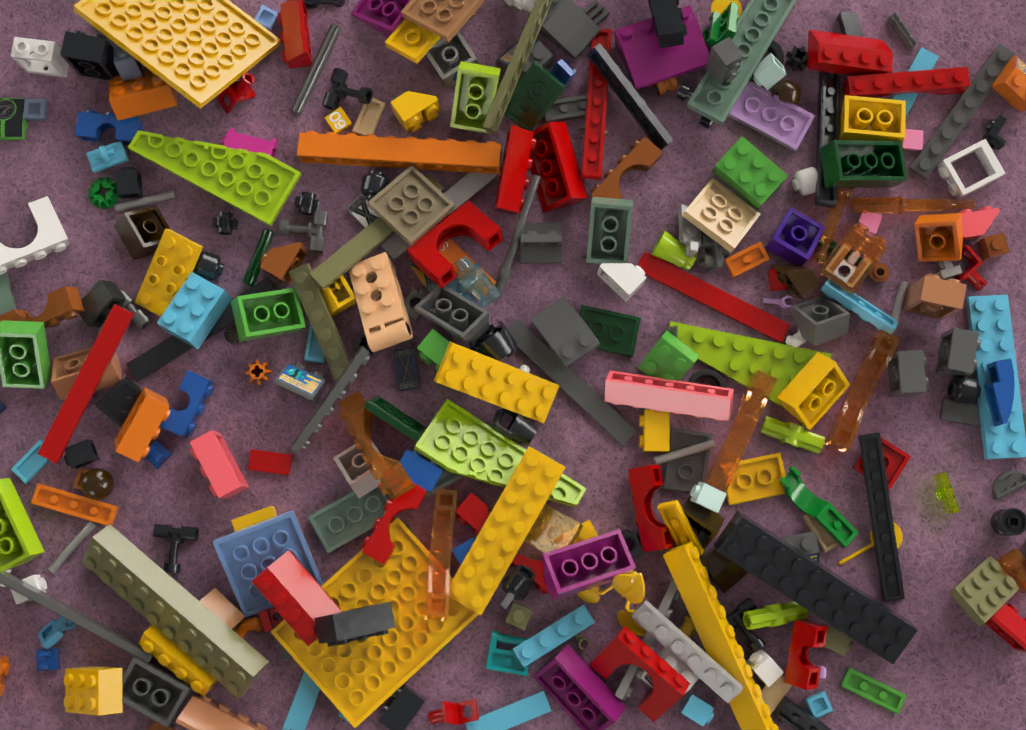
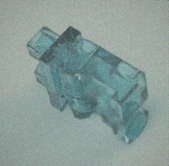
(474, 280)

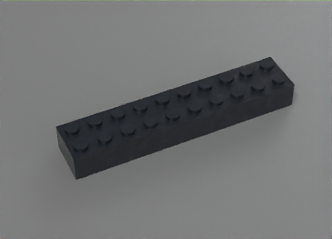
(815, 587)

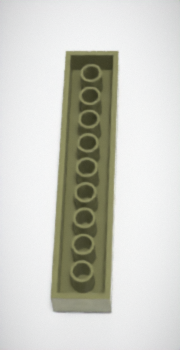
(174, 611)

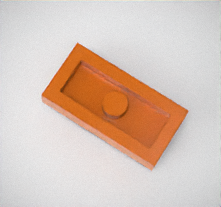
(746, 259)

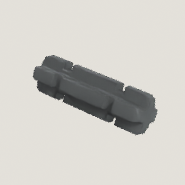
(902, 31)

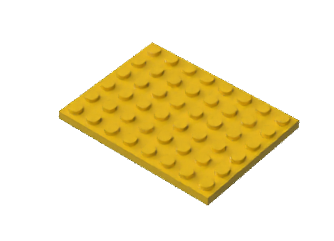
(186, 43)
(370, 670)

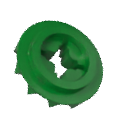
(111, 197)

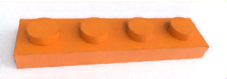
(74, 504)

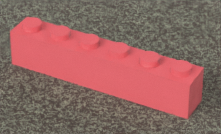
(669, 395)

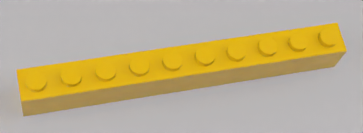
(717, 634)

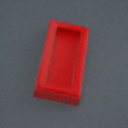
(270, 462)

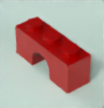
(799, 669)

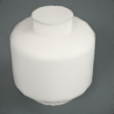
(805, 181)

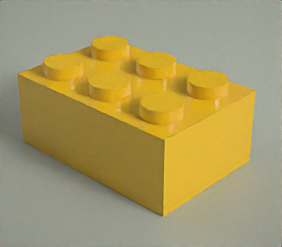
(93, 690)

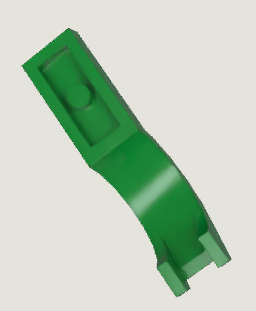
(817, 508)

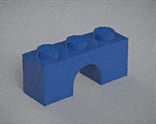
(91, 126)
(198, 390)

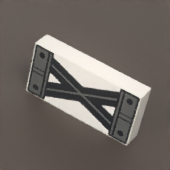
(362, 212)

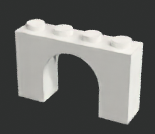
(49, 238)

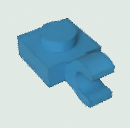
(54, 631)

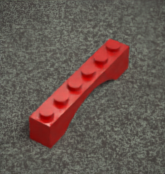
(933, 81)
(476, 513)

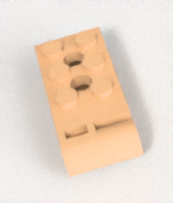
(380, 302)

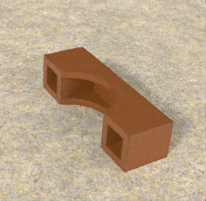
(642, 157)
(61, 305)

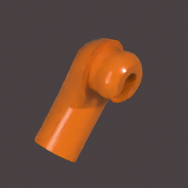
(249, 624)

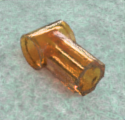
(1014, 565)

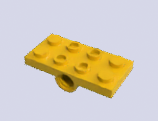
(168, 271)

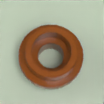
(875, 277)

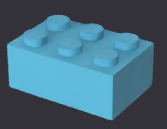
(194, 310)

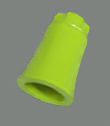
(672, 251)

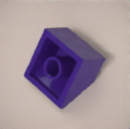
(795, 237)

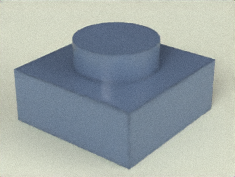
(35, 110)

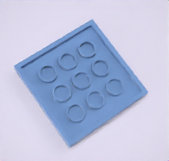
(256, 547)

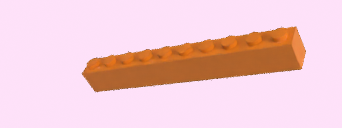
(399, 152)

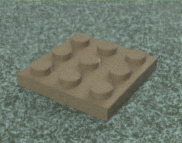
(411, 205)

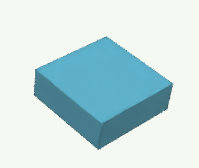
(818, 704)

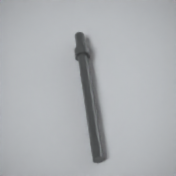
(505, 272)

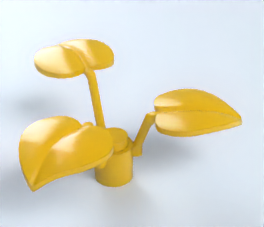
(629, 586)

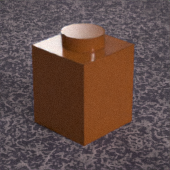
(993, 246)

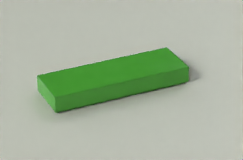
(873, 690)

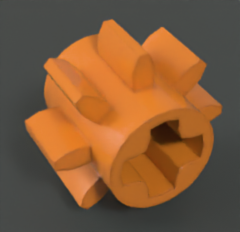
(254, 368)

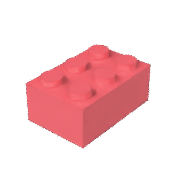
(218, 465)

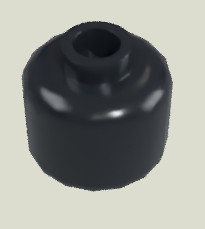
(373, 183)
(209, 266)
(964, 389)

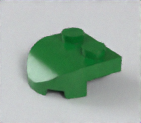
(721, 25)

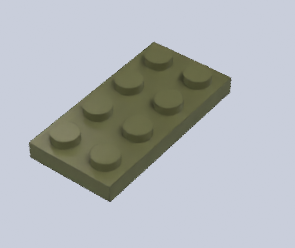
(984, 590)

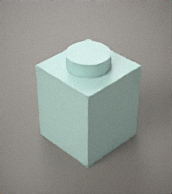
(769, 72)
(707, 496)

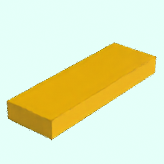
(678, 524)

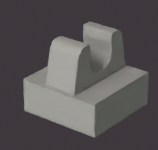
(947, 270)

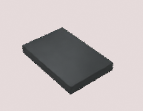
(686, 471)

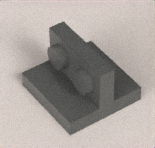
(541, 243)

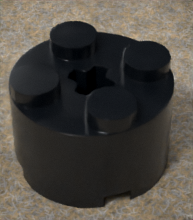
(495, 342)

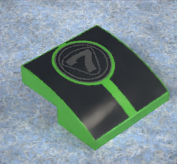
(12, 120)

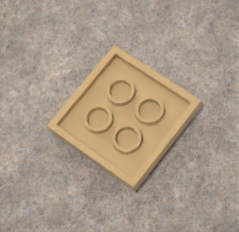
(721, 215)

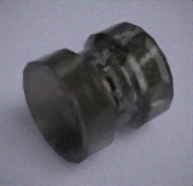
(231, 335)

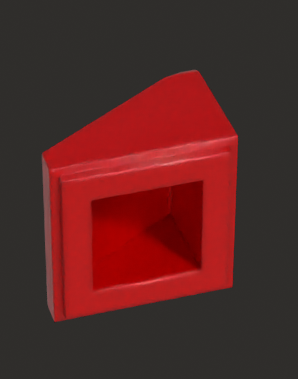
(774, 283)

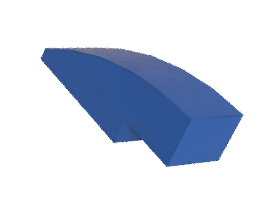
(1000, 391)

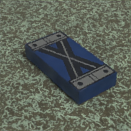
(406, 369)

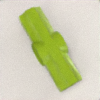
(792, 434)
(774, 615)

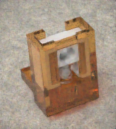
(864, 242)

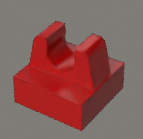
(268, 620)

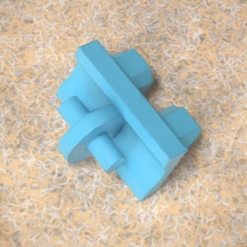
(107, 156)

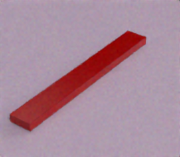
(595, 114)
(714, 297)
(86, 383)

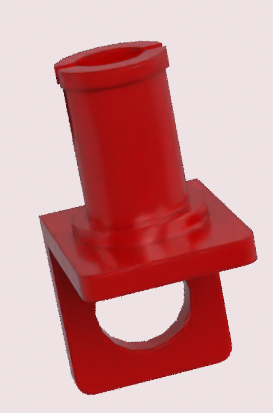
(237, 92)
(970, 271)
(453, 713)

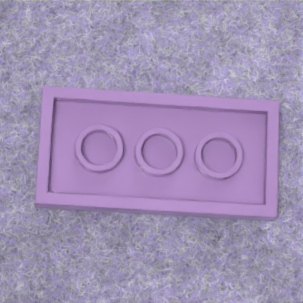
(771, 117)

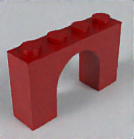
(463, 222)
(629, 649)

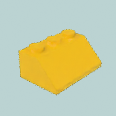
(872, 119)
(814, 390)

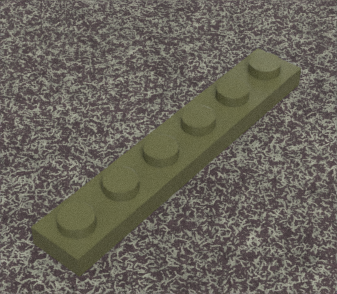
(320, 320)

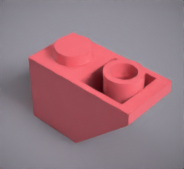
(977, 222)

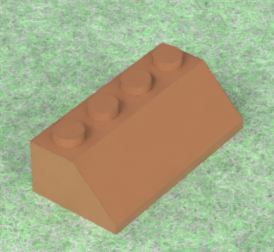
(206, 715)

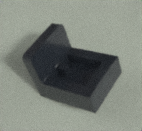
(994, 128)

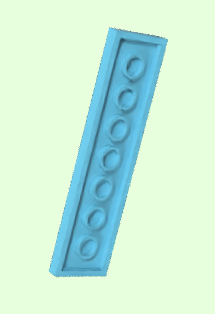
(992, 320)

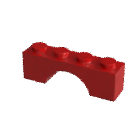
(644, 484)
(380, 545)

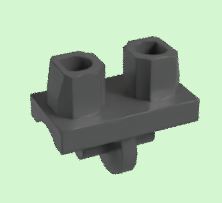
(713, 255)

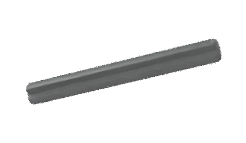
(315, 69)

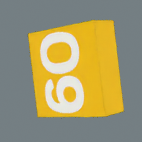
(338, 120)

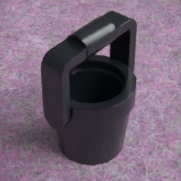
(518, 429)
(517, 585)

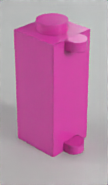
(252, 144)

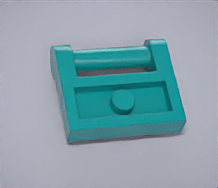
(503, 659)

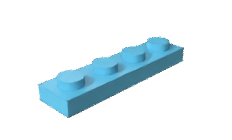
(860, 306)
(553, 636)

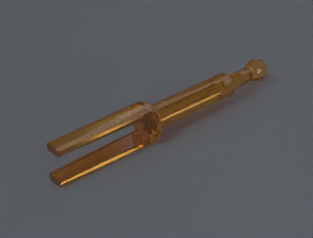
(900, 204)
(832, 223)

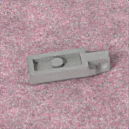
(688, 234)

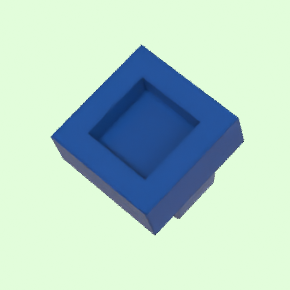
(563, 72)
(157, 454)
(47, 659)

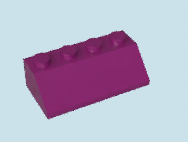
(586, 564)
(579, 691)

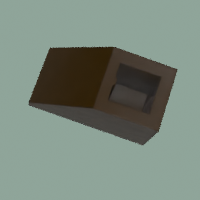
(798, 280)

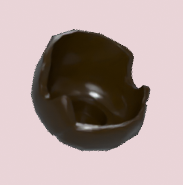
(787, 91)
(97, 483)

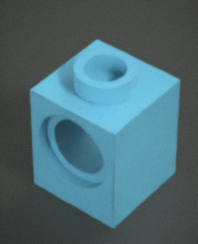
(697, 710)

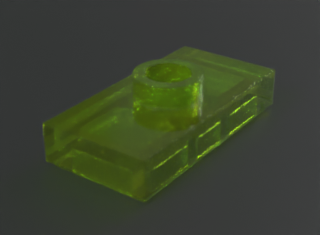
(945, 493)

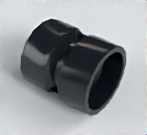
(1004, 524)

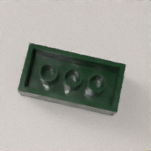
(863, 164)

